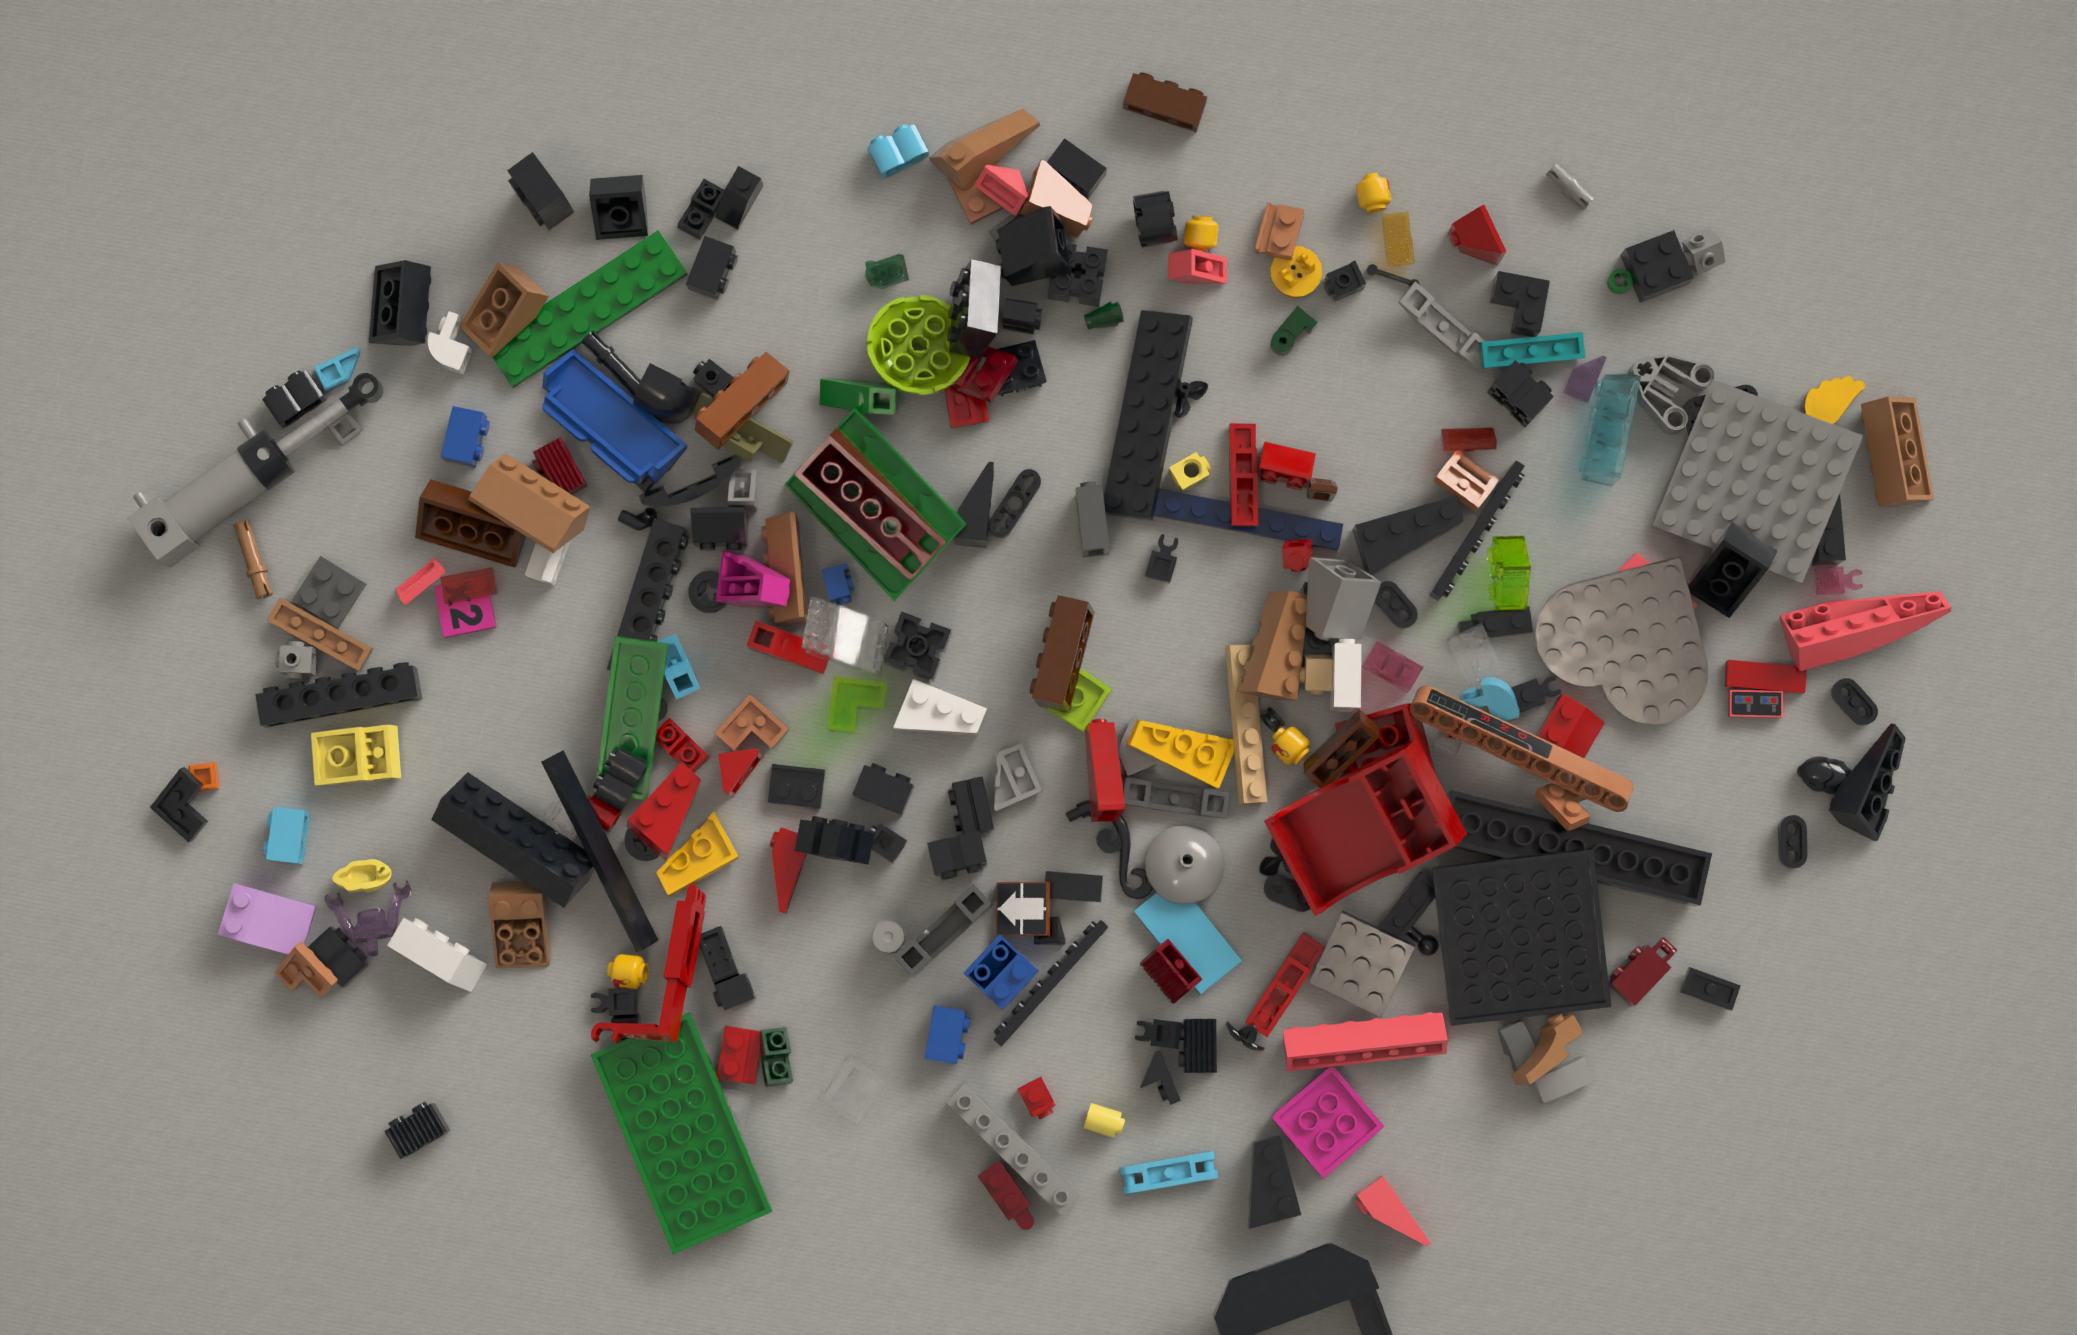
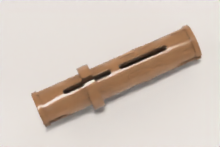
(253, 560)

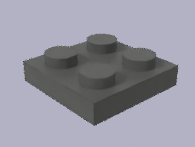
(329, 592)

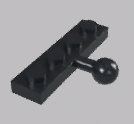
(1408, 910)

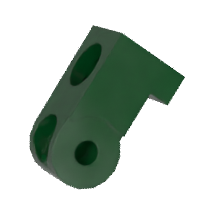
(1289, 331)

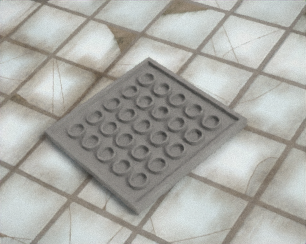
(1762, 471)

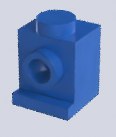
(838, 584)

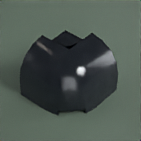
(665, 395)

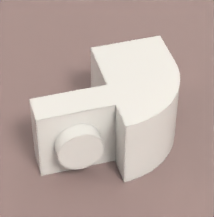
(445, 349)

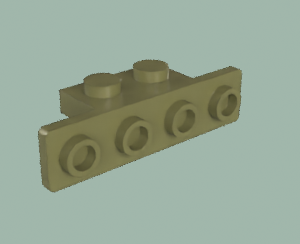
(752, 437)

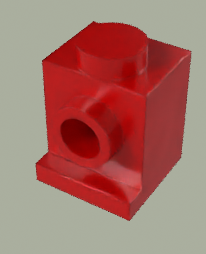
(1297, 554)

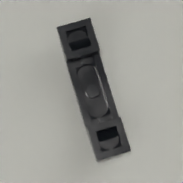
(722, 470)

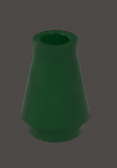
(1105, 316)

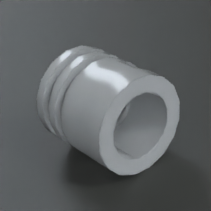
(888, 937)

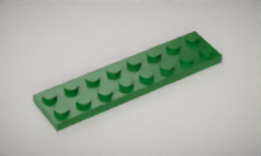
(590, 307)

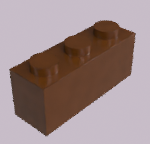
(1165, 101)
(1341, 749)

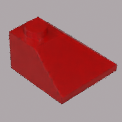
(1477, 236)

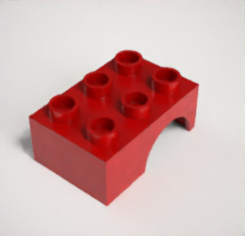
(1366, 826)

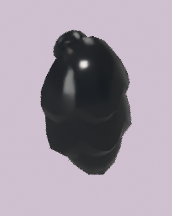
(1823, 774)

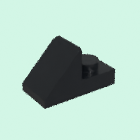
(1158, 1071)

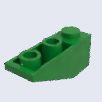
(864, 395)

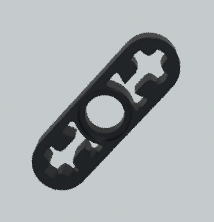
(1031, 491)

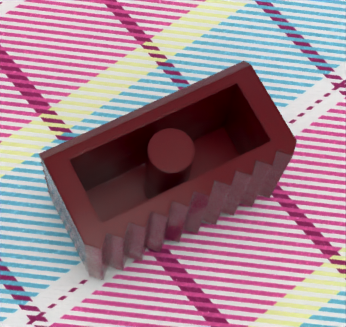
(559, 466)
(1170, 971)

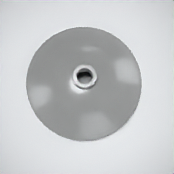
(1173, 877)

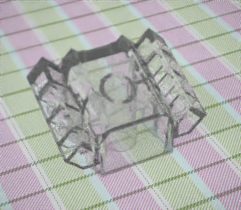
(844, 636)

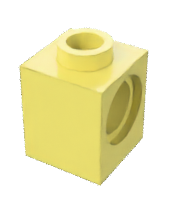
(1184, 482)

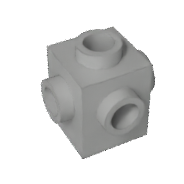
(1703, 251)
(304, 664)

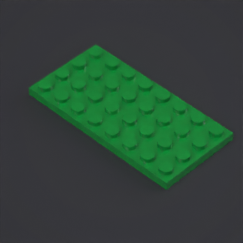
(682, 1136)

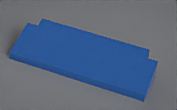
(605, 416)

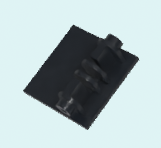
(1027, 371)

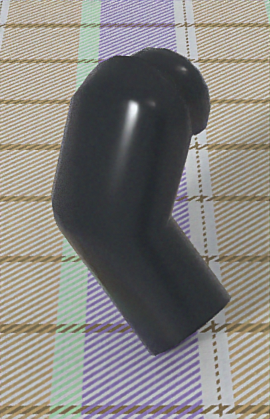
(638, 521)

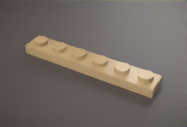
(1245, 729)

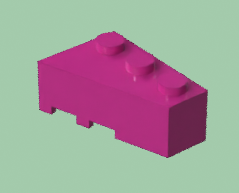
(750, 583)

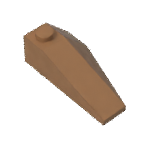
(969, 154)

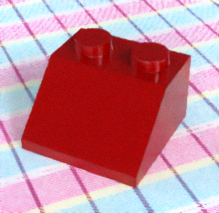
(1570, 726)

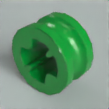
(1611, 280)

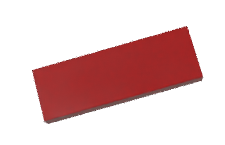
(1765, 676)

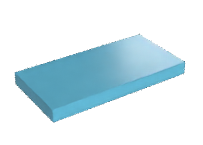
(1191, 935)

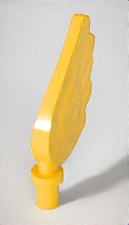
(1832, 398)

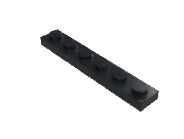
(1472, 540)
(1057, 973)

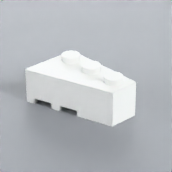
(937, 711)
(437, 954)

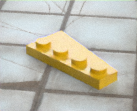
(1190, 752)

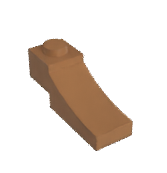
(1550, 1048)

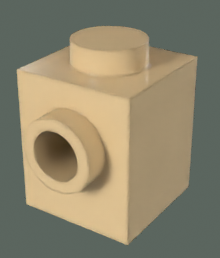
(1317, 673)

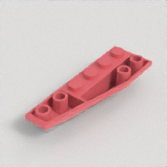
(1856, 626)

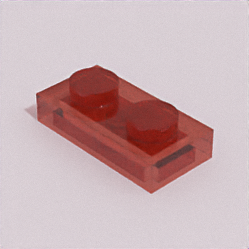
(469, 585)

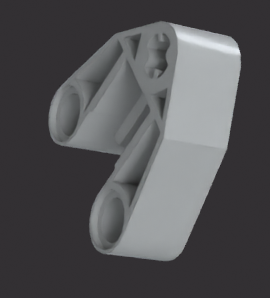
(1680, 370)

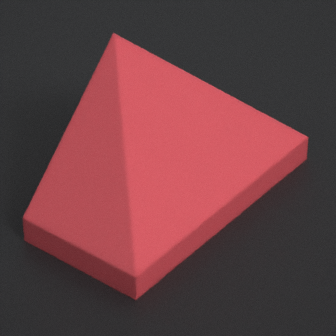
(1004, 187)

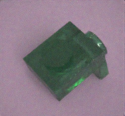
(886, 271)

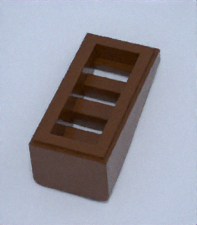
(1322, 489)

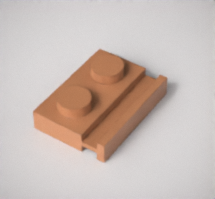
(1279, 231)

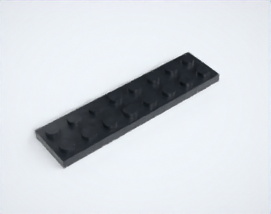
(1147, 414)

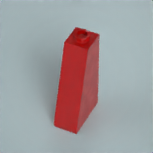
(1103, 772)

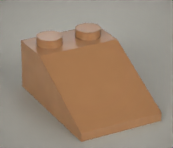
(503, 308)

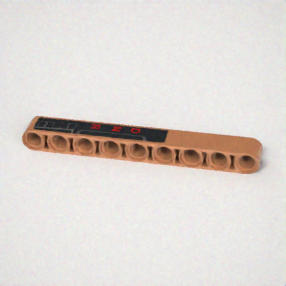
(1521, 748)

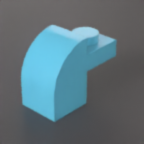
(679, 669)
(1494, 694)

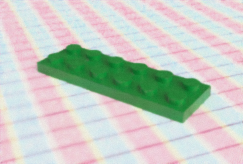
(633, 704)

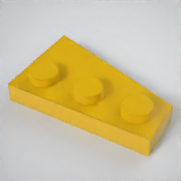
(699, 857)

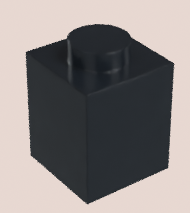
(734, 992)

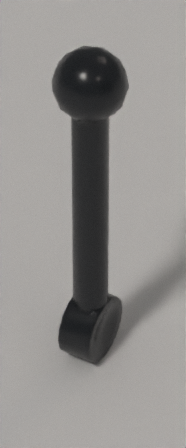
(1372, 270)

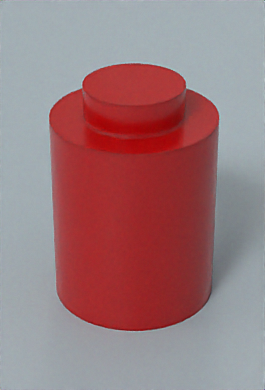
(605, 813)

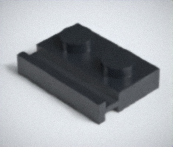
(796, 786)

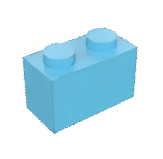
(286, 835)

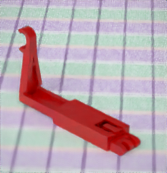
(678, 973)

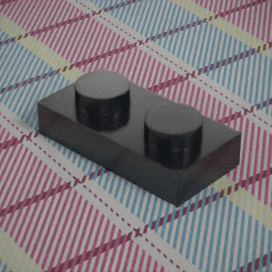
(1710, 988)

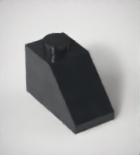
(739, 197)

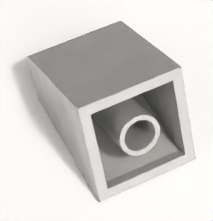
(1339, 598)

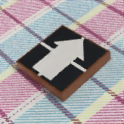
(1023, 909)

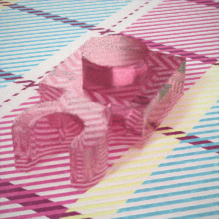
(1833, 580)

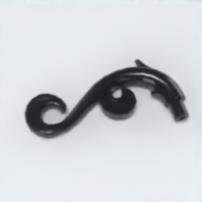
(1123, 844)

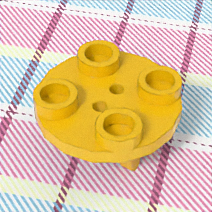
(1286, 279)

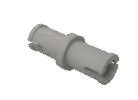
(1570, 185)

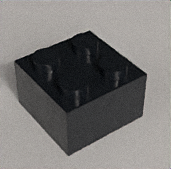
(1657, 266)

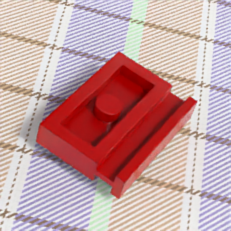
(964, 408)
(739, 1055)

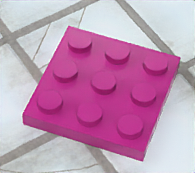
(1327, 1121)

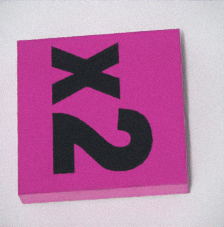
(465, 615)

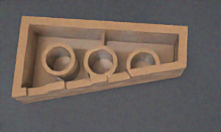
(1277, 648)

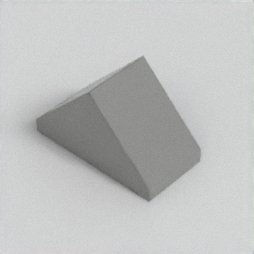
(743, 489)

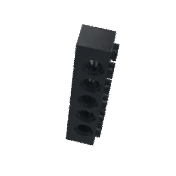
(660, 534)
(270, 700)

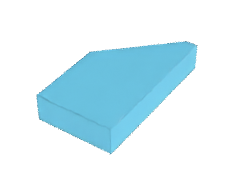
(337, 370)

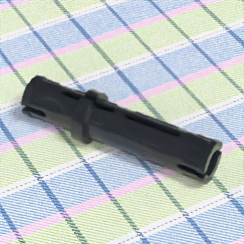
(606, 356)

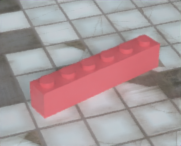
(1365, 1041)

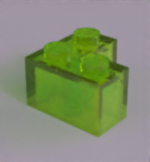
(1510, 572)
(848, 697)

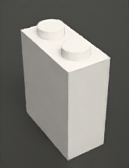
(1346, 676)

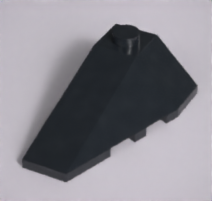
(1864, 792)

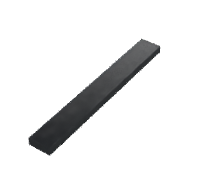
(599, 851)

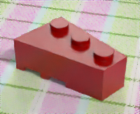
(664, 811)

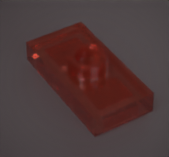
(1468, 439)

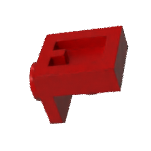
(1037, 1098)

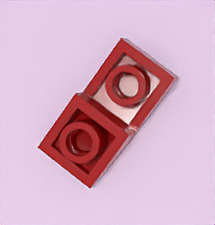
(680, 745)

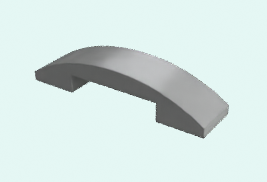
(1442, 325)

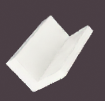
(545, 565)

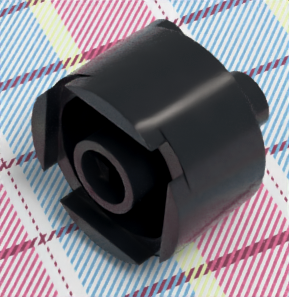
(1155, 218)

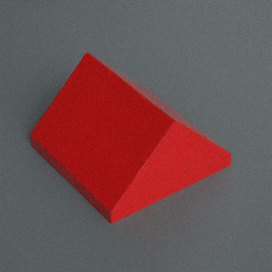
(737, 767)

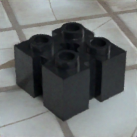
(1087, 287)
(1520, 393)
(910, 632)
(834, 840)
(957, 854)

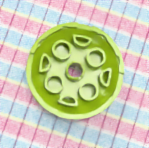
(907, 323)

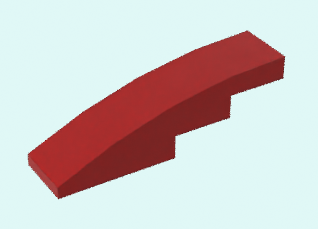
(1243, 474)
(1285, 984)

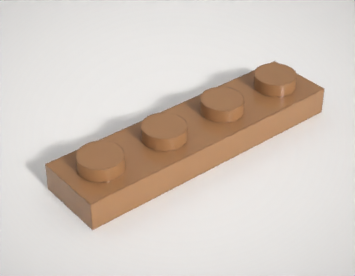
(319, 634)

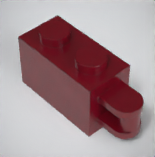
(1642, 971)
(1007, 1194)

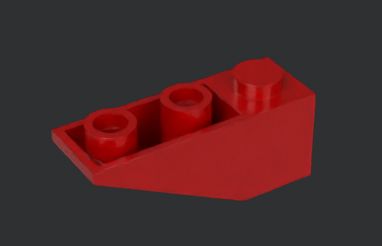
(783, 646)

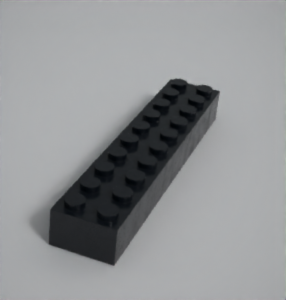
(1620, 857)

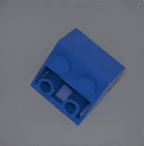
(1001, 971)

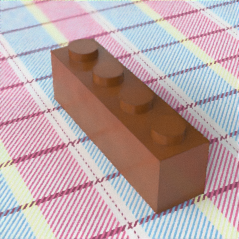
(741, 400)

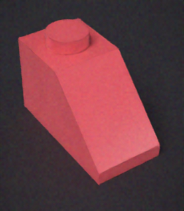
(1197, 267)

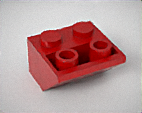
(1286, 465)

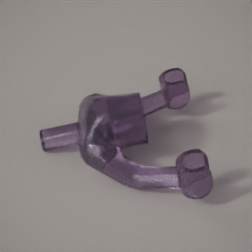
(372, 922)

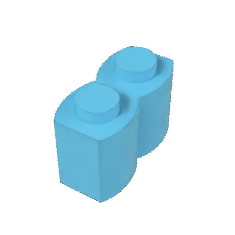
(897, 151)

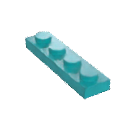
(1532, 350)

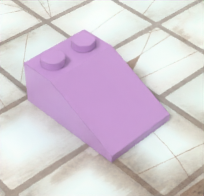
(266, 919)

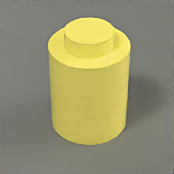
(1103, 1120)

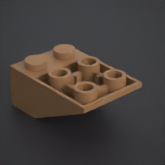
(519, 925)

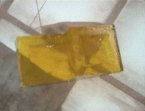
(1397, 239)

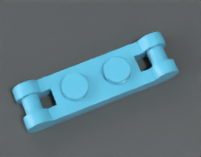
(1169, 1172)

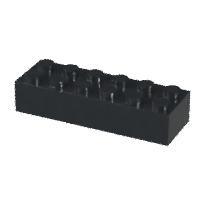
(514, 839)

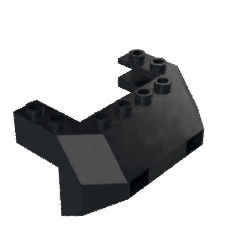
(1301, 1288)

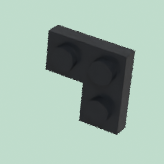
(174, 805)

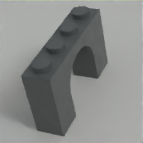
(944, 931)

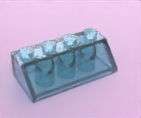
(1609, 429)

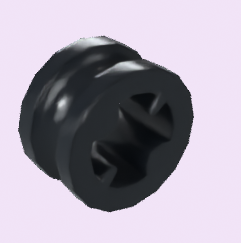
(1272, 720)

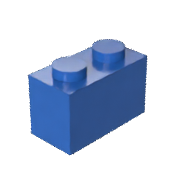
(465, 436)
(946, 1034)

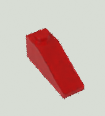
(786, 865)

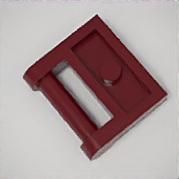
(990, 376)

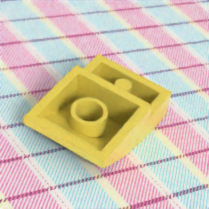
(356, 755)

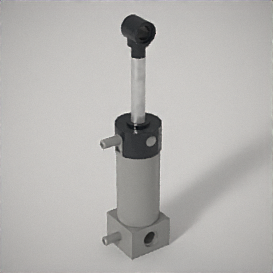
(233, 482)

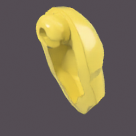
(363, 876)

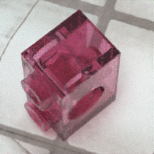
(1392, 666)

